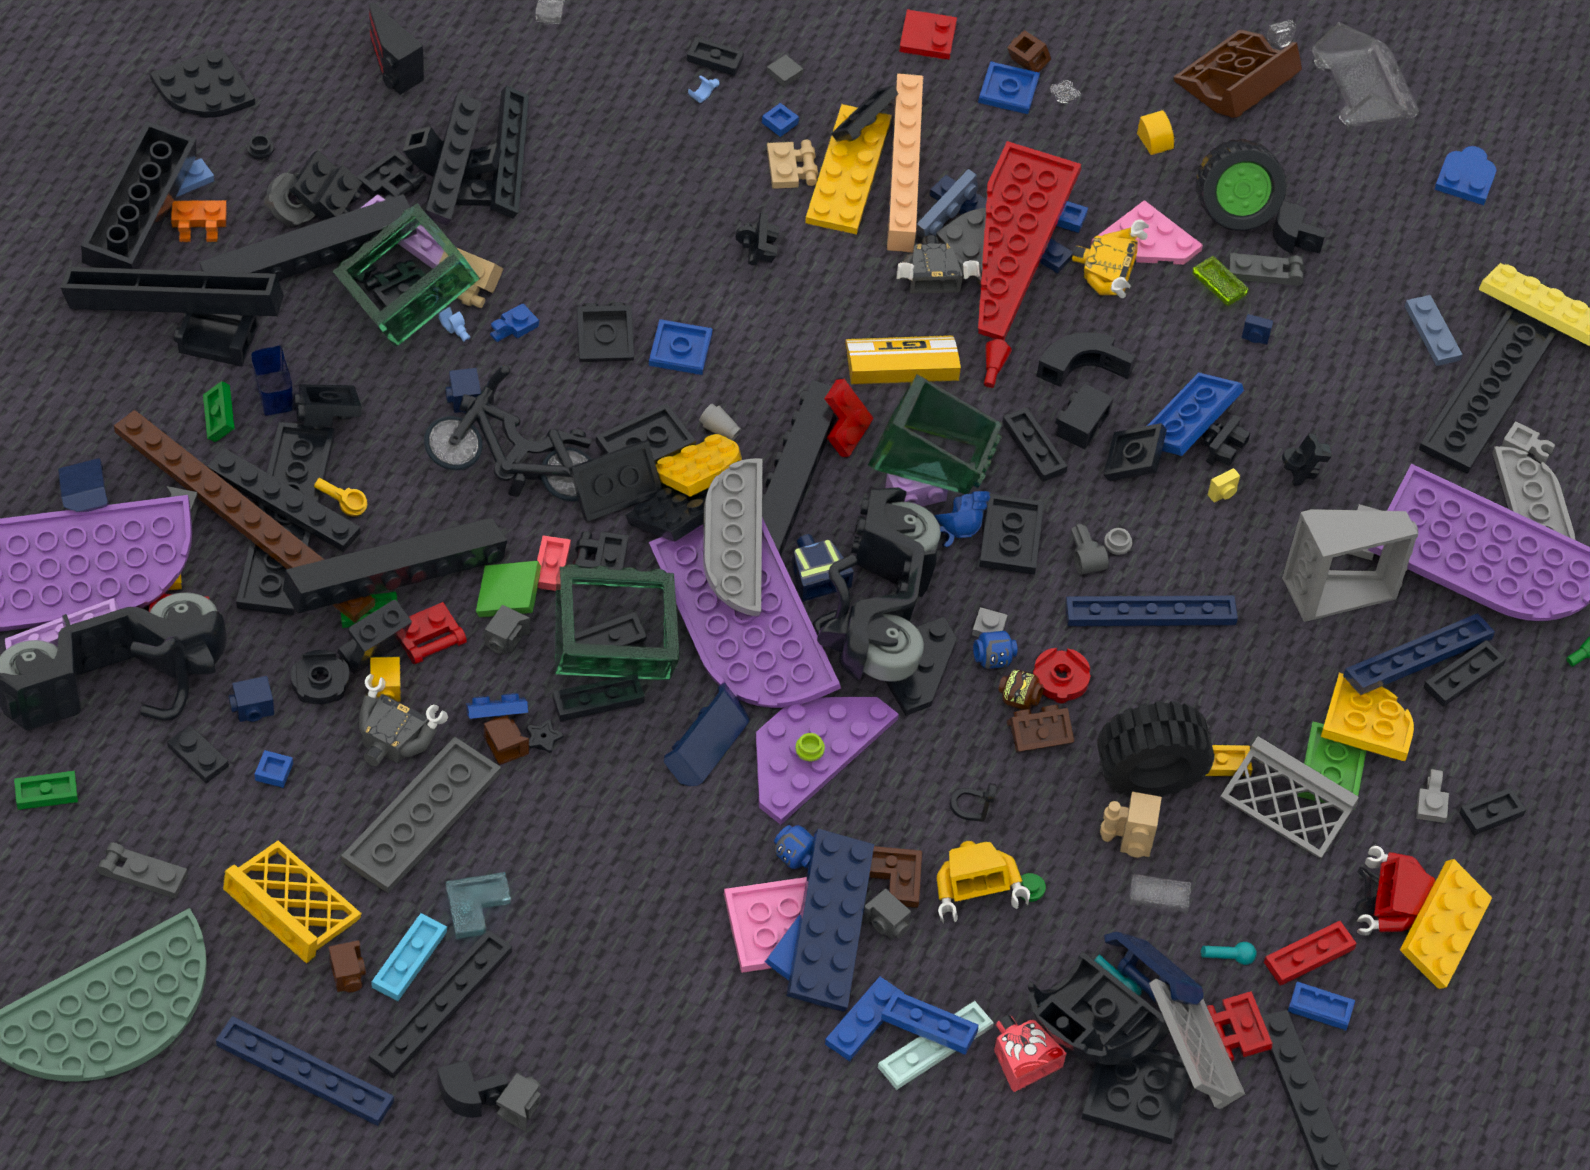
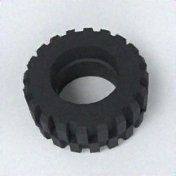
(1155, 749)

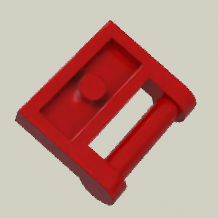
(428, 625)

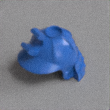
(965, 516)

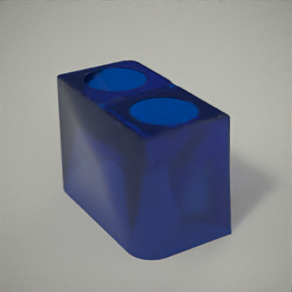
(270, 361)

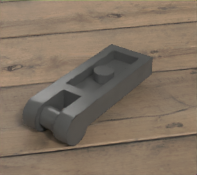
(1267, 268)
(142, 871)

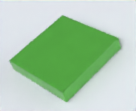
(510, 586)

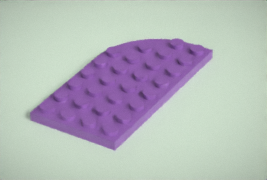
(1491, 551)
(79, 559)
(760, 658)

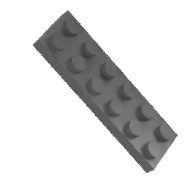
(421, 815)

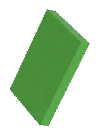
(1333, 760)

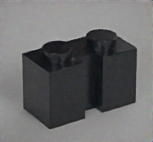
(1084, 415)

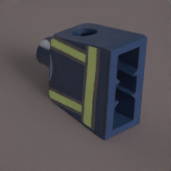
(811, 567)

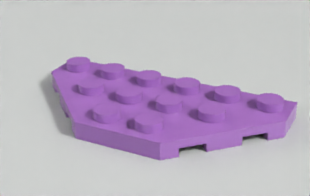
(846, 729)

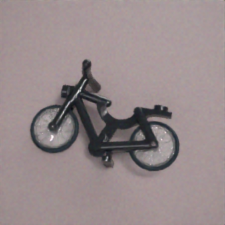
(458, 445)

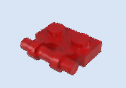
(1246, 1023)

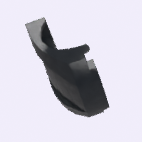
(1097, 1015)

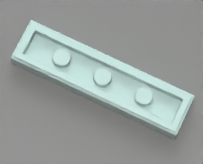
(923, 1053)

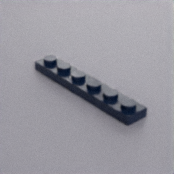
(1054, 256)
(1150, 610)
(1418, 654)
(305, 1071)

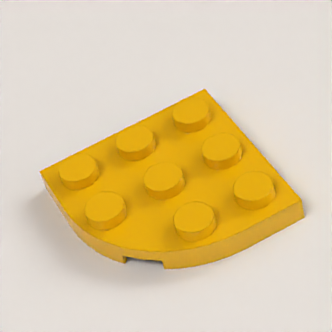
(698, 464)
(1369, 721)

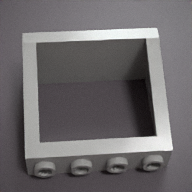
(1339, 532)

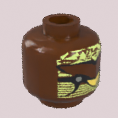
(1021, 689)

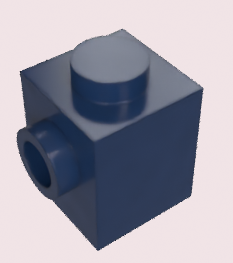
(462, 382)
(252, 699)

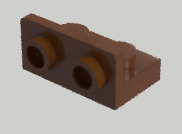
(1041, 729)

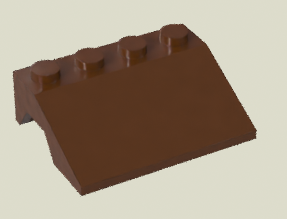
(1239, 73)

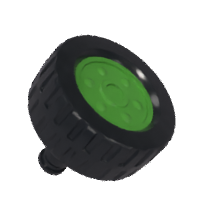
(1241, 184)

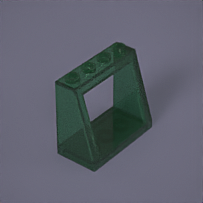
(423, 298)
(941, 414)
(614, 660)

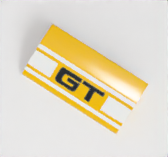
(902, 358)

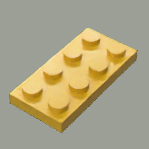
(1446, 924)

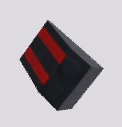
(396, 51)

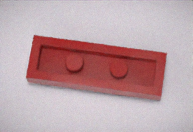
(1310, 953)

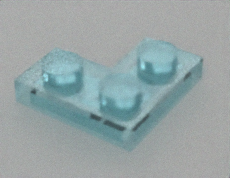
(468, 898)

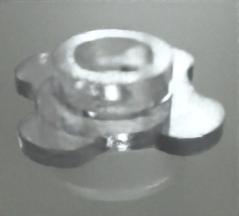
(1065, 92)

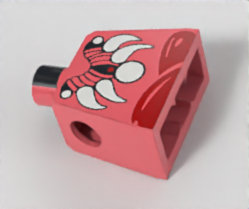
(1026, 1052)

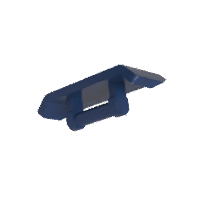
(83, 486)
(707, 738)
(1182, 987)

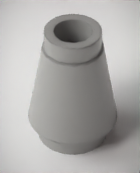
(719, 422)

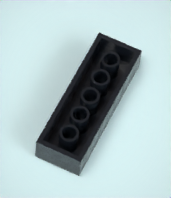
(139, 199)

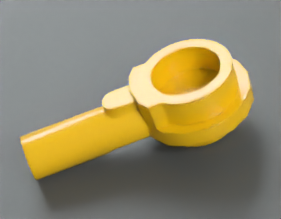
(351, 501)

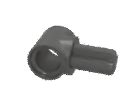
(1088, 555)

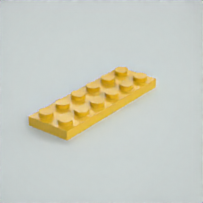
(847, 176)

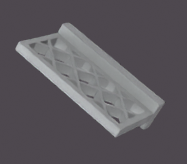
(1303, 776)
(1199, 1047)

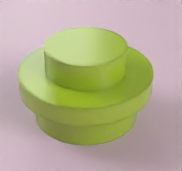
(810, 747)

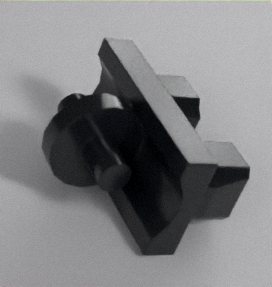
(755, 239)
(1220, 438)
(1305, 458)

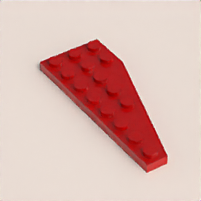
(1021, 214)

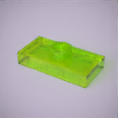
(1220, 280)

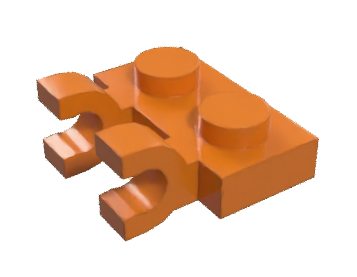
(199, 214)

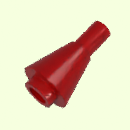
(996, 355)

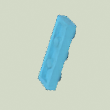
(409, 957)

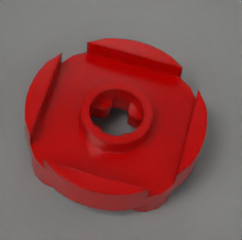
(1062, 688)

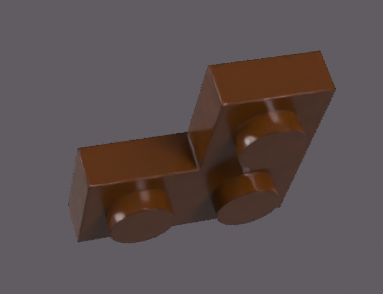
(902, 869)

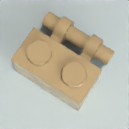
(487, 272)
(1135, 824)

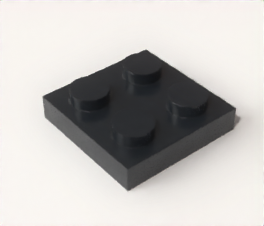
(1135, 452)

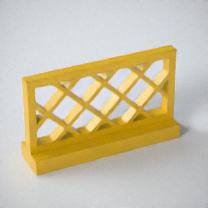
(270, 910)

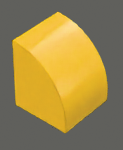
(1156, 132)

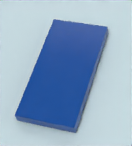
(1195, 410)

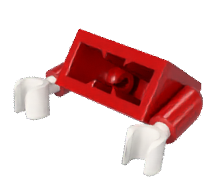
(1400, 891)

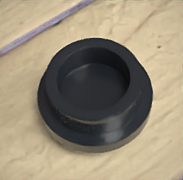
(260, 146)

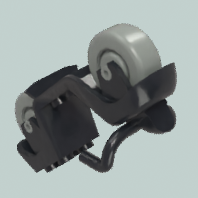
(899, 545)
(176, 637)

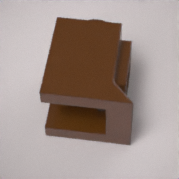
(505, 739)

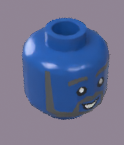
(994, 649)
(794, 846)

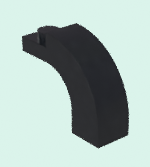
(424, 147)
(1080, 351)

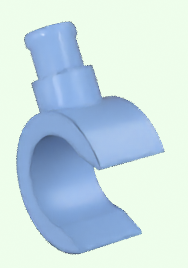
(704, 90)
(454, 323)

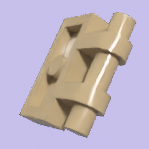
(783, 166)

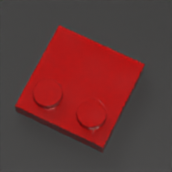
(928, 34)

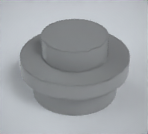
(1118, 541)

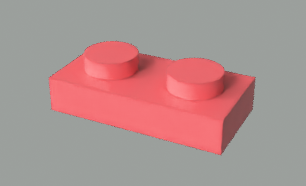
(551, 556)

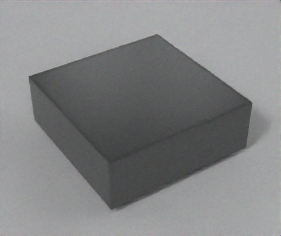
(785, 70)

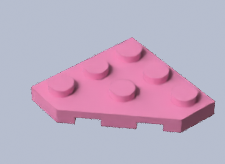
(1164, 239)
(761, 918)

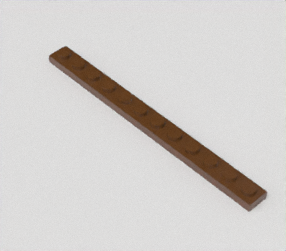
(226, 501)

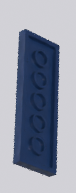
(830, 920)

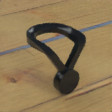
(990, 795)
(1366, 905)

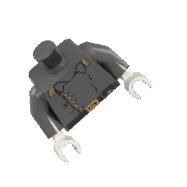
(935, 268)
(393, 728)

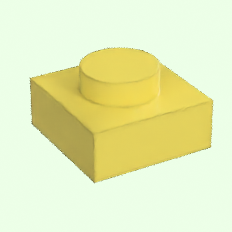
(1224, 485)

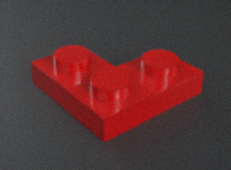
(852, 416)

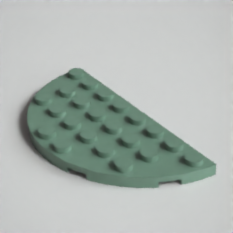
(110, 1009)

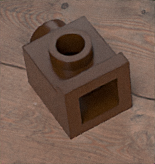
(1029, 52)
(347, 966)

